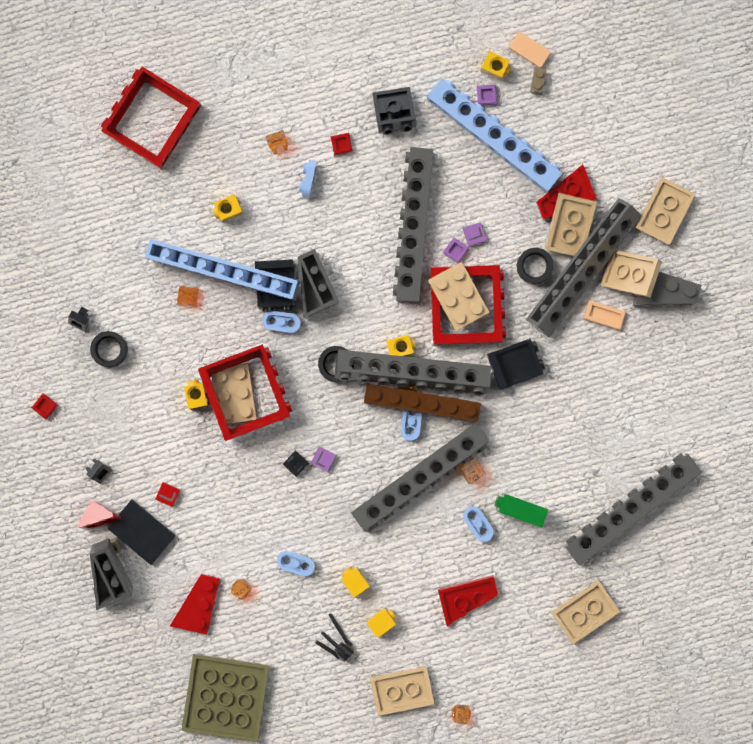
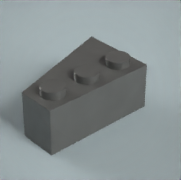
(315, 285)
(670, 291)
(108, 575)

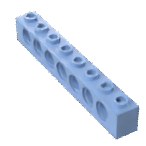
(446, 88)
(222, 270)

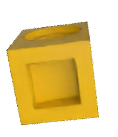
(492, 58)
(231, 200)
(391, 344)
(202, 401)
(354, 581)
(381, 622)

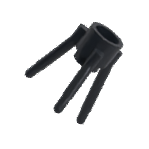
(342, 650)

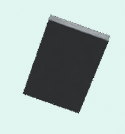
(141, 532)

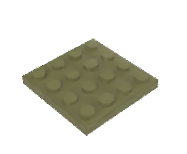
(225, 697)

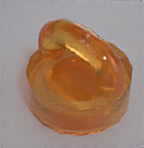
(241, 589)
(461, 714)

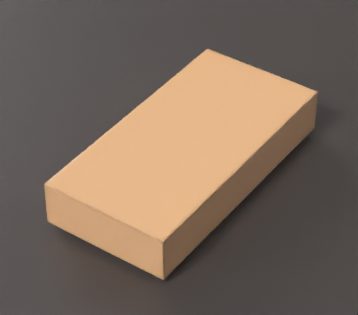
(529, 49)
(604, 315)

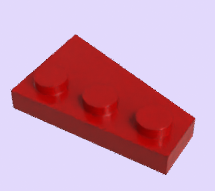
(575, 184)
(464, 597)
(198, 606)

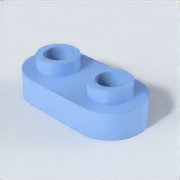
(306, 186)
(281, 321)
(410, 421)
(478, 523)
(295, 565)

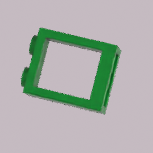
(521, 509)

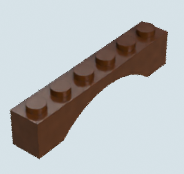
(422, 402)

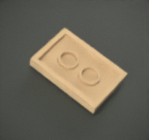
(665, 211)
(570, 224)
(631, 273)
(458, 296)
(235, 393)
(585, 612)
(402, 690)

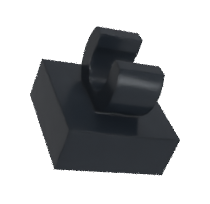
(79, 319)
(295, 463)
(98, 471)

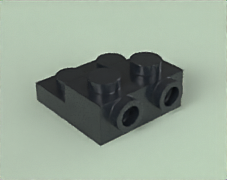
(394, 110)

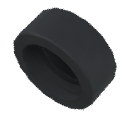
(535, 251)
(94, 349)
(321, 363)

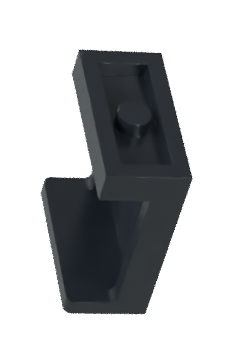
(268, 301)
(515, 363)

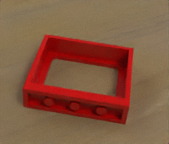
(129, 93)
(499, 313)
(271, 372)

